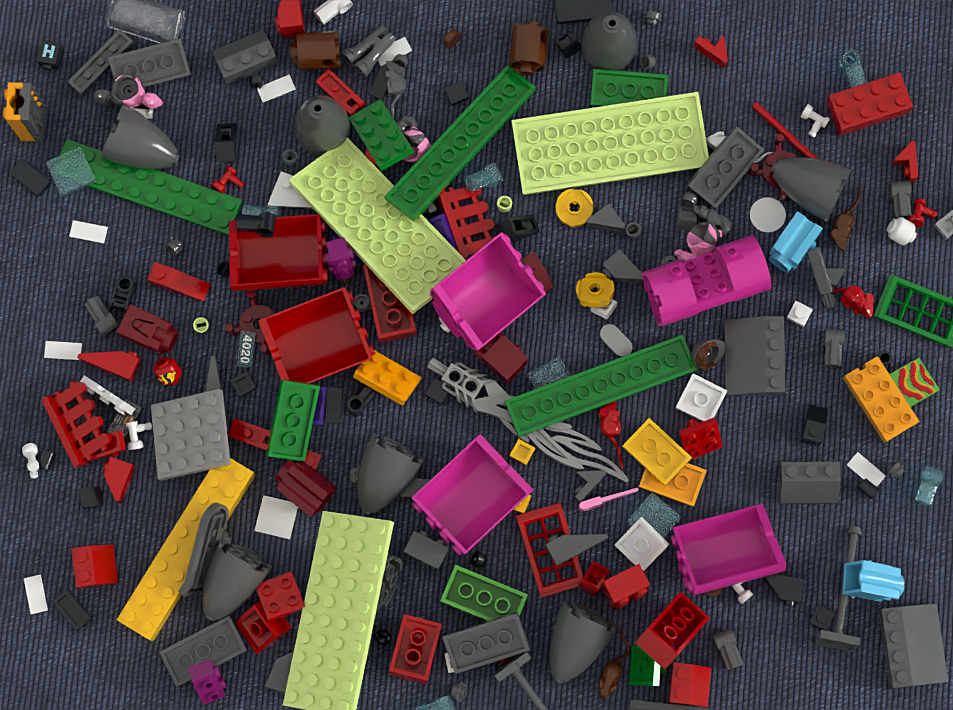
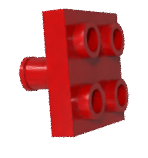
(700, 437)
(280, 596)

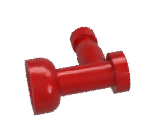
(230, 176)
(920, 209)

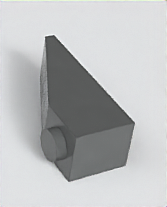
(569, 546)

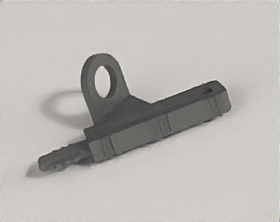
(824, 276)

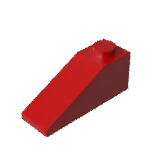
(178, 282)
(117, 363)

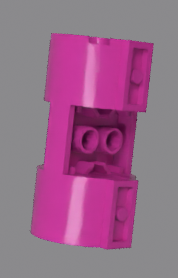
(707, 281)

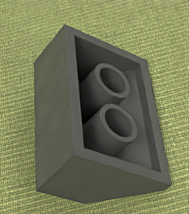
(245, 56)
(809, 482)

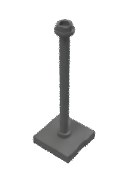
(836, 638)
(513, 668)

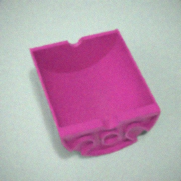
(486, 293)
(471, 495)
(727, 550)

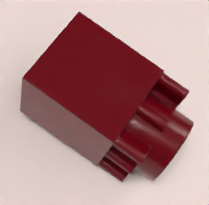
(148, 331)
(502, 357)
(304, 487)

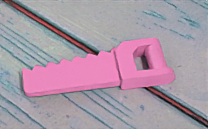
(596, 502)

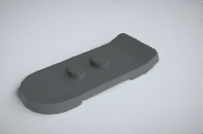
(208, 535)

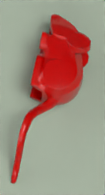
(855, 298)
(611, 425)

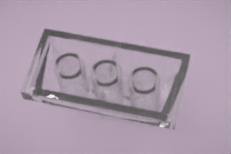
(145, 19)

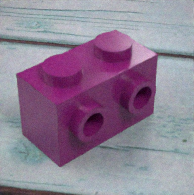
(340, 259)
(207, 681)

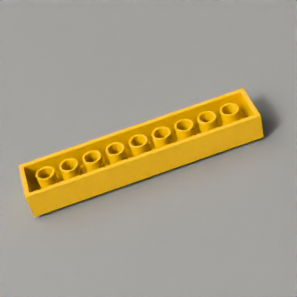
(160, 585)

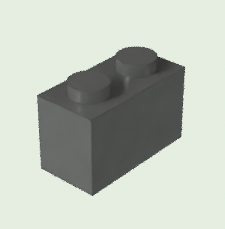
(426, 550)

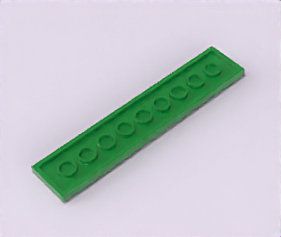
(460, 143)
(161, 191)
(600, 386)

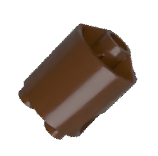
(528, 48)
(316, 50)

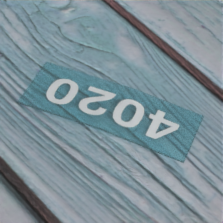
(246, 349)

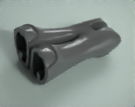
(354, 55)

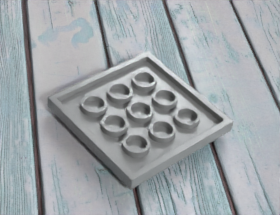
(190, 434)

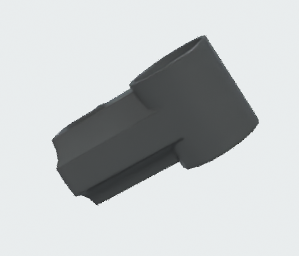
(900, 194)
(102, 318)
(833, 341)
(726, 644)

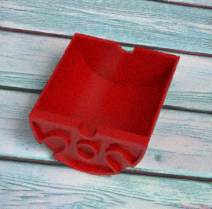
(285, 260)
(317, 338)

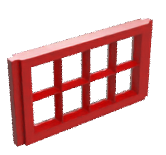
(540, 514)

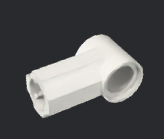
(331, 9)

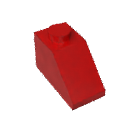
(118, 477)

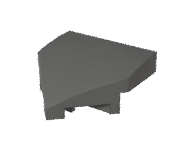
(279, 674)

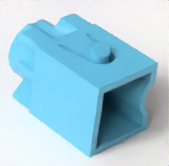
(794, 243)
(872, 581)

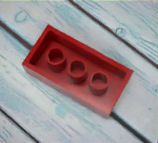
(869, 104)
(390, 314)
(625, 586)
(672, 630)

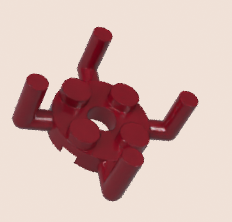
(766, 168)
(247, 321)

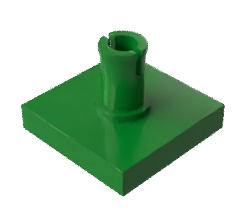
(644, 669)

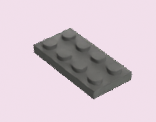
(152, 63)
(725, 166)
(216, 642)
(486, 642)

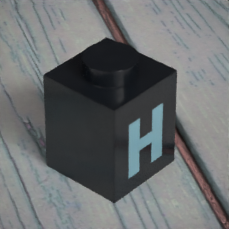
(50, 55)

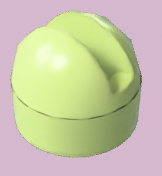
(506, 202)
(203, 328)

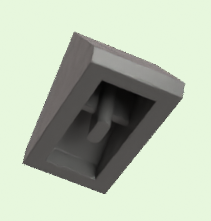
(606, 220)

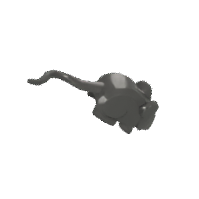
(395, 82)

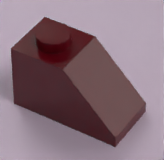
(538, 270)

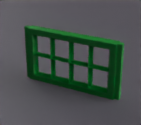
(887, 297)

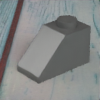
(621, 269)

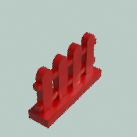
(459, 213)
(69, 432)

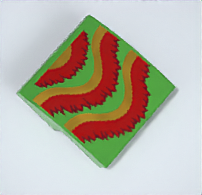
(914, 382)

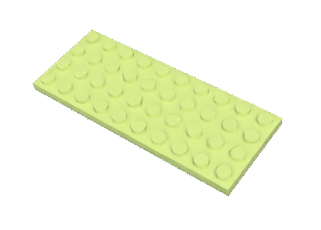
(610, 143)
(352, 201)
(338, 612)

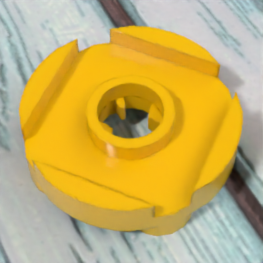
(572, 218)
(595, 299)

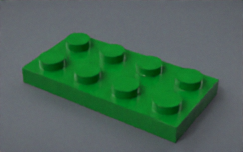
(620, 87)
(381, 135)
(292, 420)

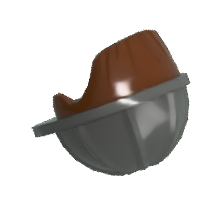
(707, 353)

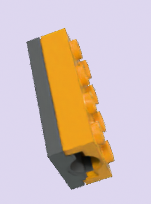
(25, 111)
(880, 400)

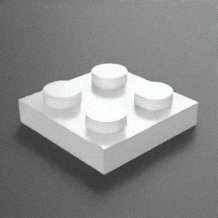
(701, 399)
(642, 544)

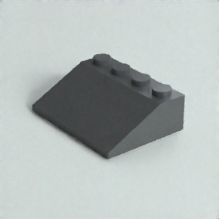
(754, 356)
(912, 645)

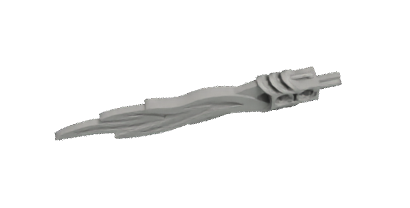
(496, 398)

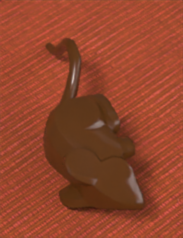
(843, 225)
(612, 672)

